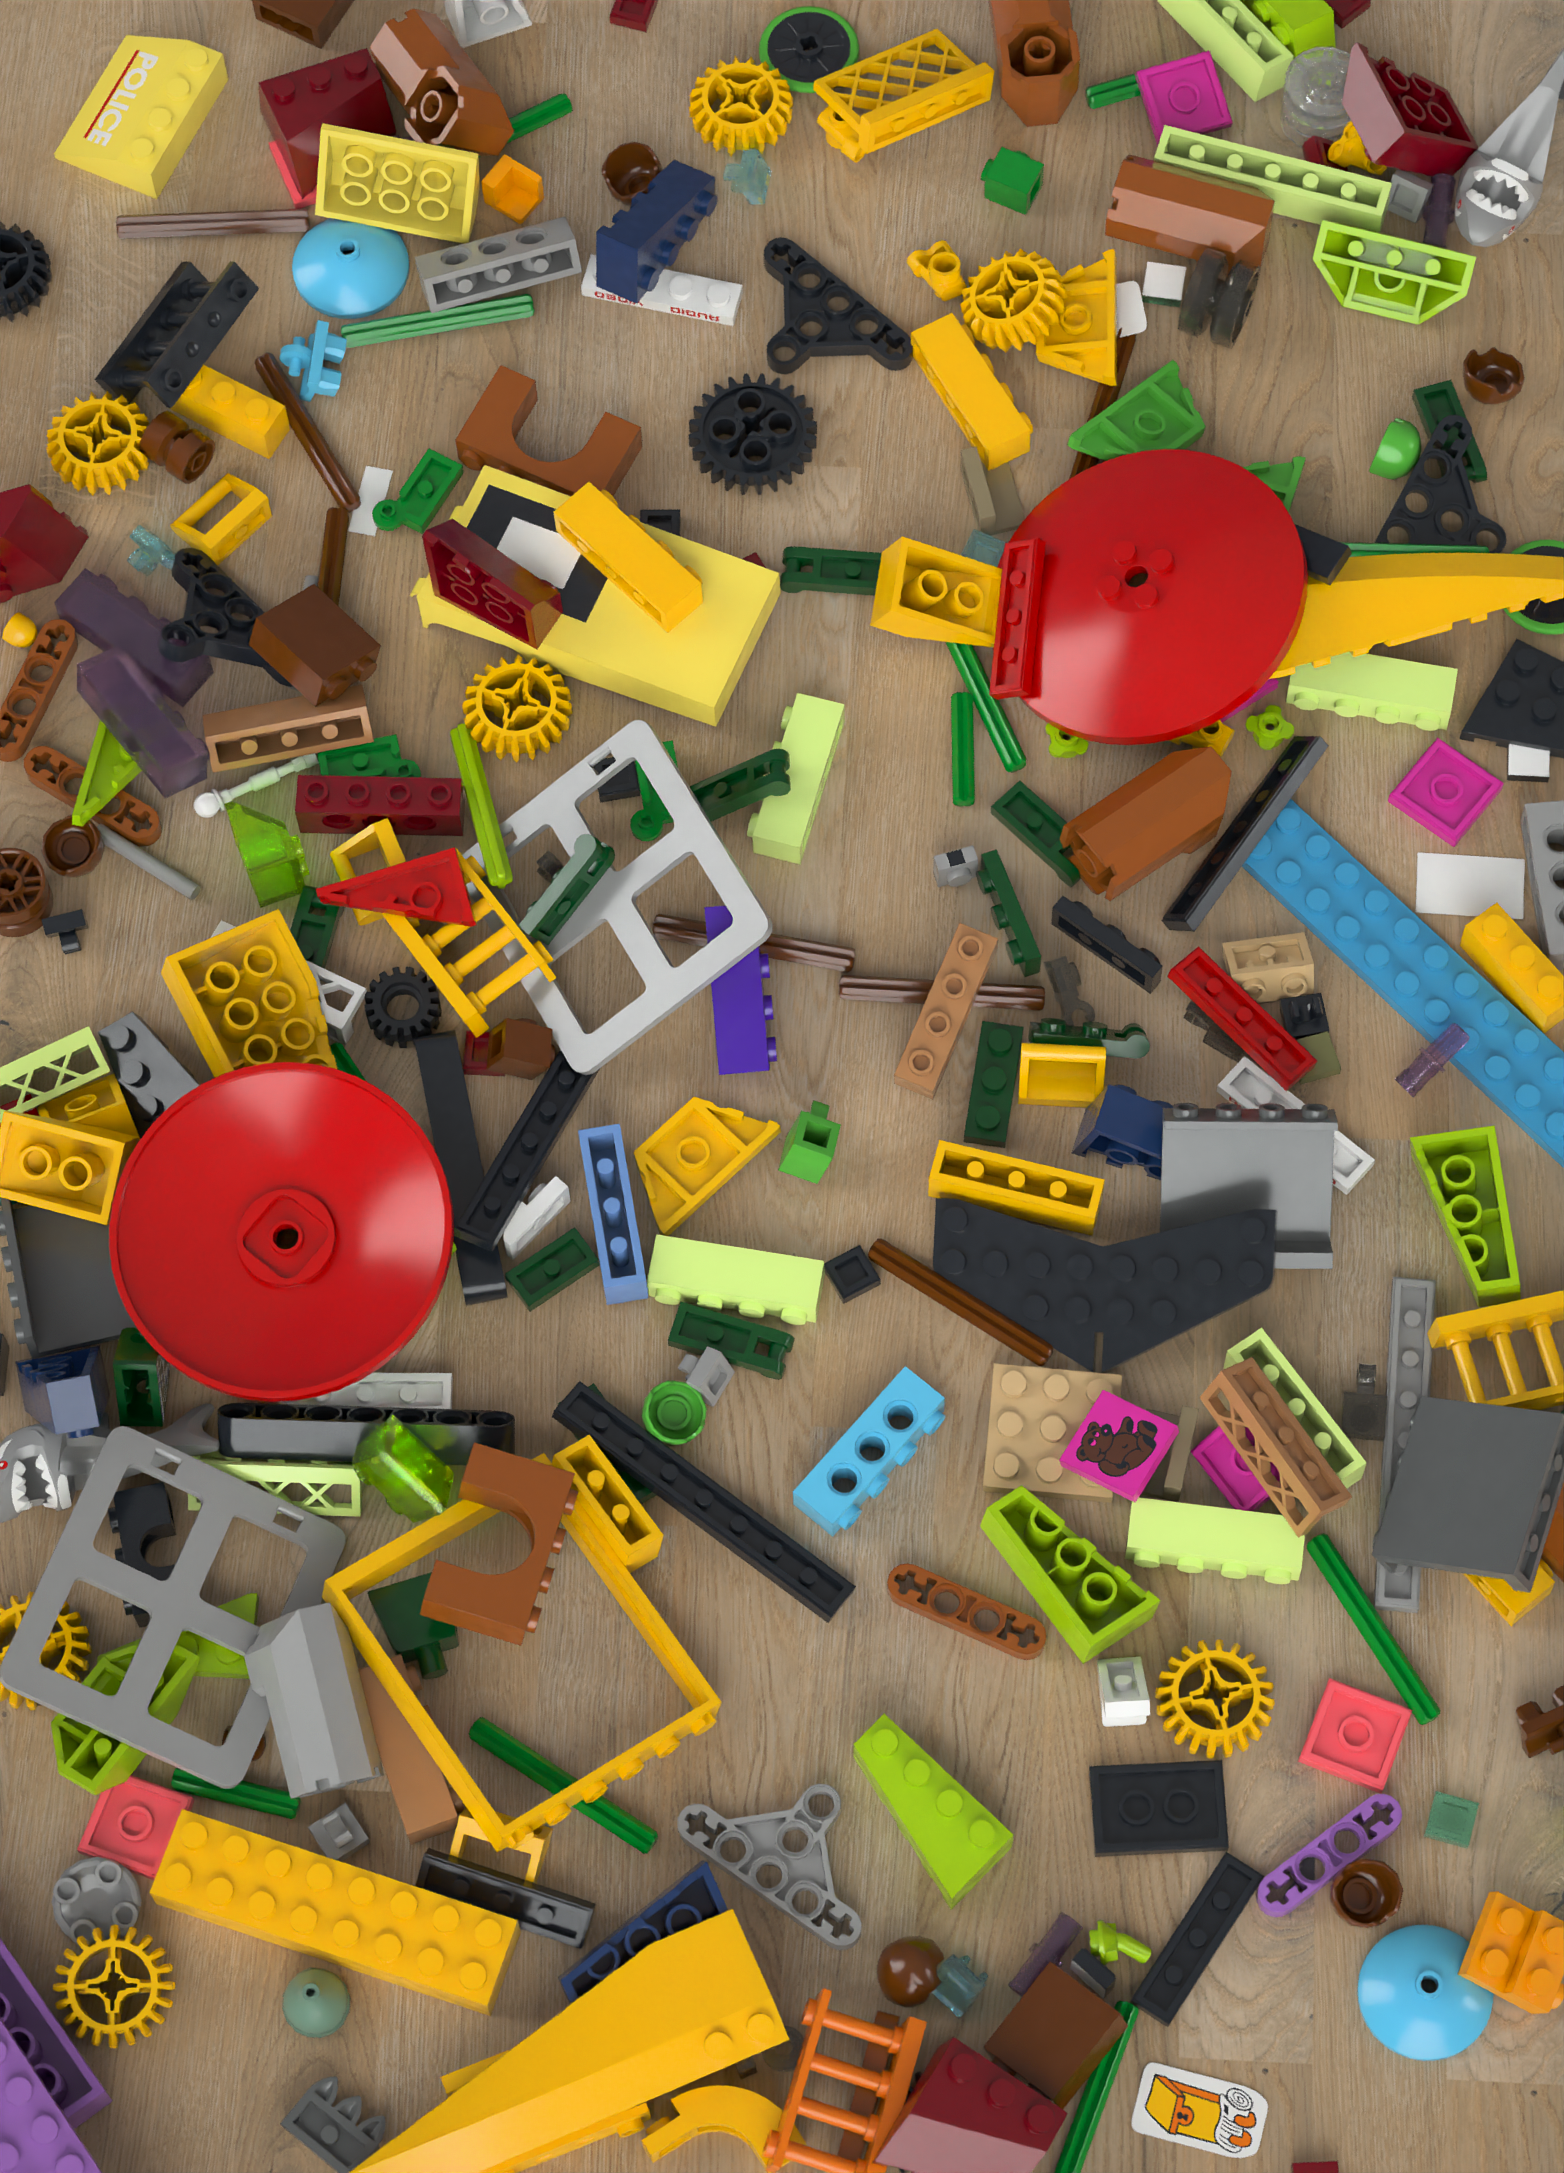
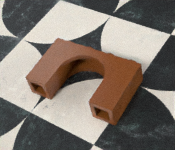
(500, 414)
(505, 1602)

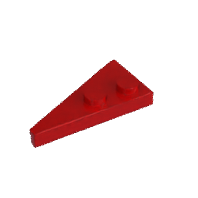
(419, 888)

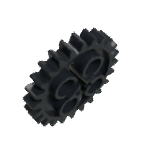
(779, 451)

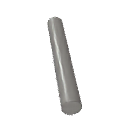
(149, 863)

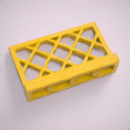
(918, 106)

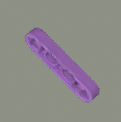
(1331, 1858)

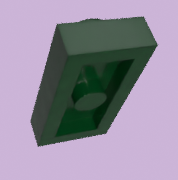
(552, 1269)

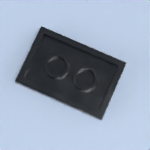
(1158, 1808)

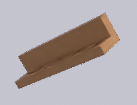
(1277, 1440)

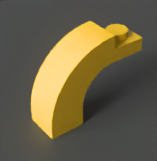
(717, 2110)

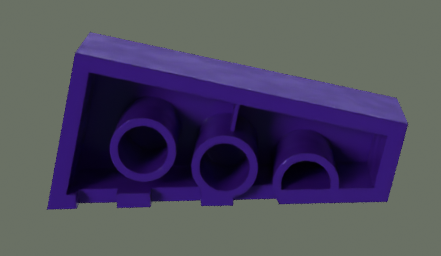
(741, 1006)

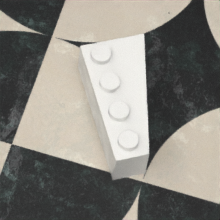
(485, 19)

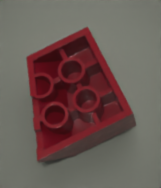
(333, 92)
(1404, 118)
(34, 542)
(489, 584)
(970, 2119)

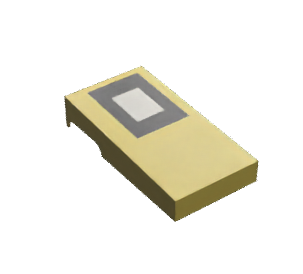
(601, 630)

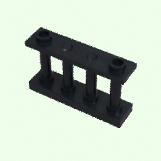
(177, 333)

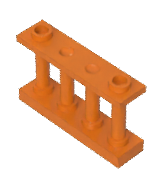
(889, 2085)

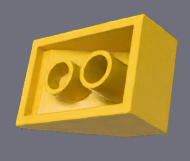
(936, 595)
(62, 1164)

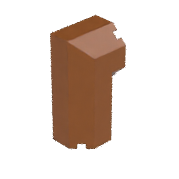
(1035, 57)
(439, 86)
(1188, 212)
(1149, 821)

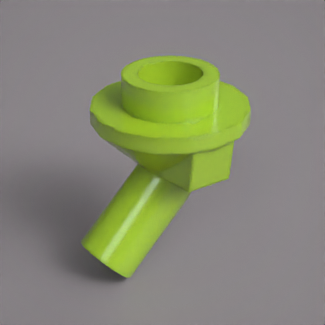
(1106, 1943)

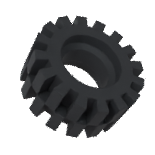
(402, 984)

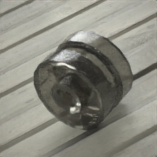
(1219, 298)

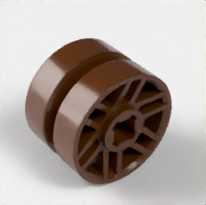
(23, 893)

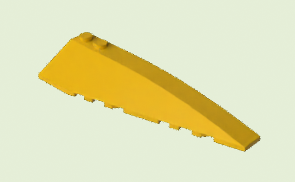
(1412, 598)
(250, 998)
(637, 2034)

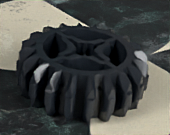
(23, 271)

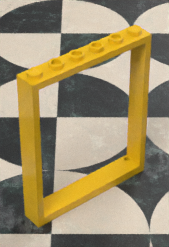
(444, 1528)

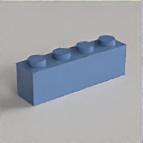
(613, 1214)

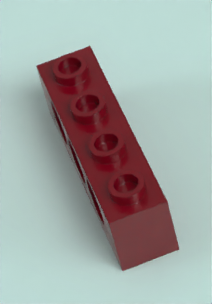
(355, 802)

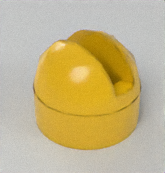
(20, 631)

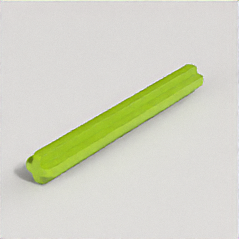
(481, 807)

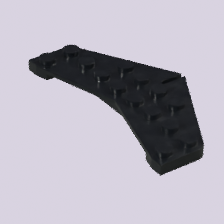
(1128, 1290)

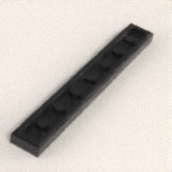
(705, 1502)

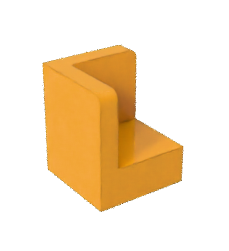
(512, 189)

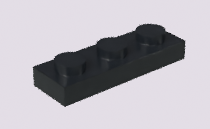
(1107, 943)

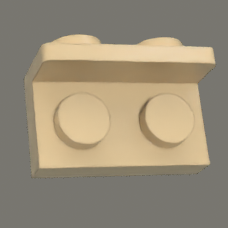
(1271, 966)

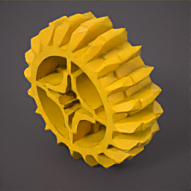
(742, 92)
(1013, 300)
(84, 429)
(492, 694)
(70, 1638)
(1230, 1692)
(114, 1962)

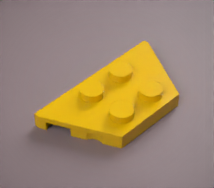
(1088, 327)
(696, 1157)

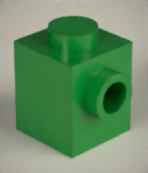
(1012, 180)

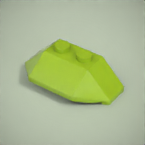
(1390, 272)
(97, 1759)

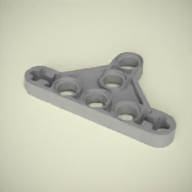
(800, 1870)

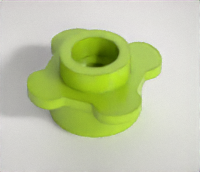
(1267, 738)
(1065, 748)

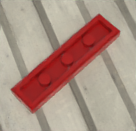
(1017, 618)
(1242, 1018)

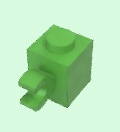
(810, 1144)

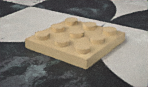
(1032, 1424)

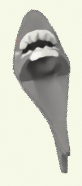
(1508, 170)
(50, 1467)

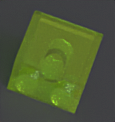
(269, 854)
(404, 1471)

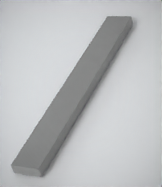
(1406, 1381)

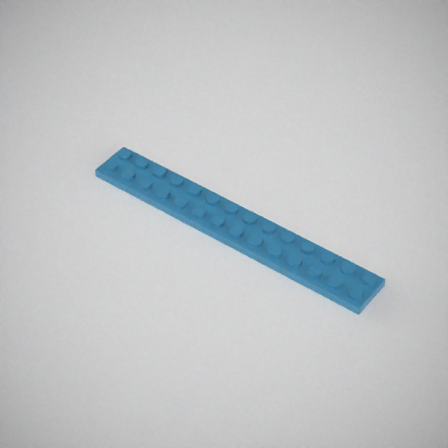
(1414, 971)

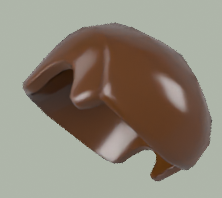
(630, 170)
(1492, 376)
(72, 848)
(1366, 1893)
(909, 1970)

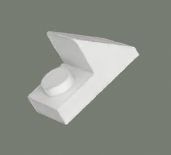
(531, 1219)
(1123, 1691)

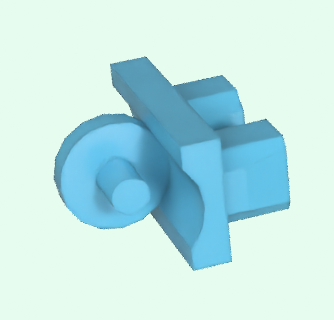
(320, 347)

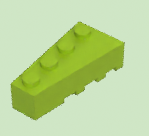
(1296, 23)
(1470, 1199)
(1066, 1576)
(936, 1815)

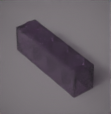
(113, 619)
(142, 721)

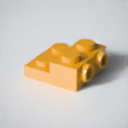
(1517, 1954)

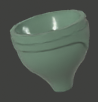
(316, 2003)

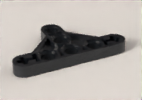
(839, 329)
(1442, 495)
(195, 574)

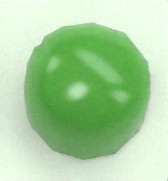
(1397, 450)
(674, 1412)

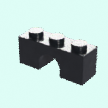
(142, 1518)

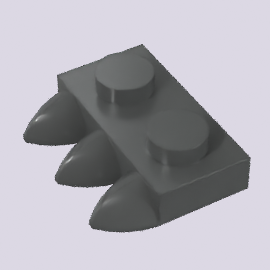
(332, 2130)

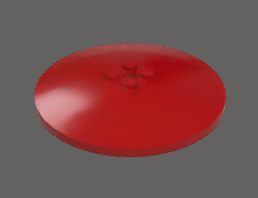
(1201, 628)
(264, 1156)

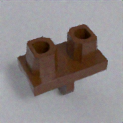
(1540, 1729)

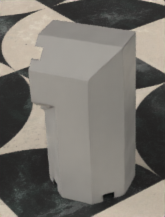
(314, 1700)

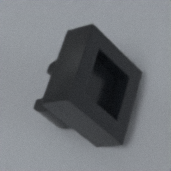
(65, 927)
(1304, 1015)

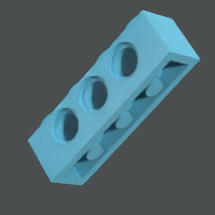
(904, 1396)

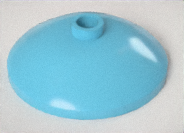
(351, 283)
(1406, 2016)

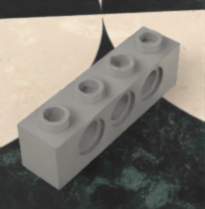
(498, 264)
(1540, 826)

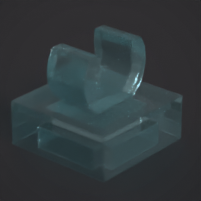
(749, 177)
(151, 551)
(958, 1985)

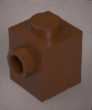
(520, 1048)

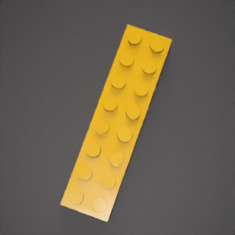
(336, 1912)

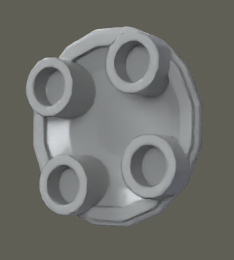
(96, 1895)

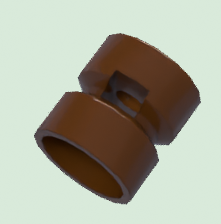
(180, 449)

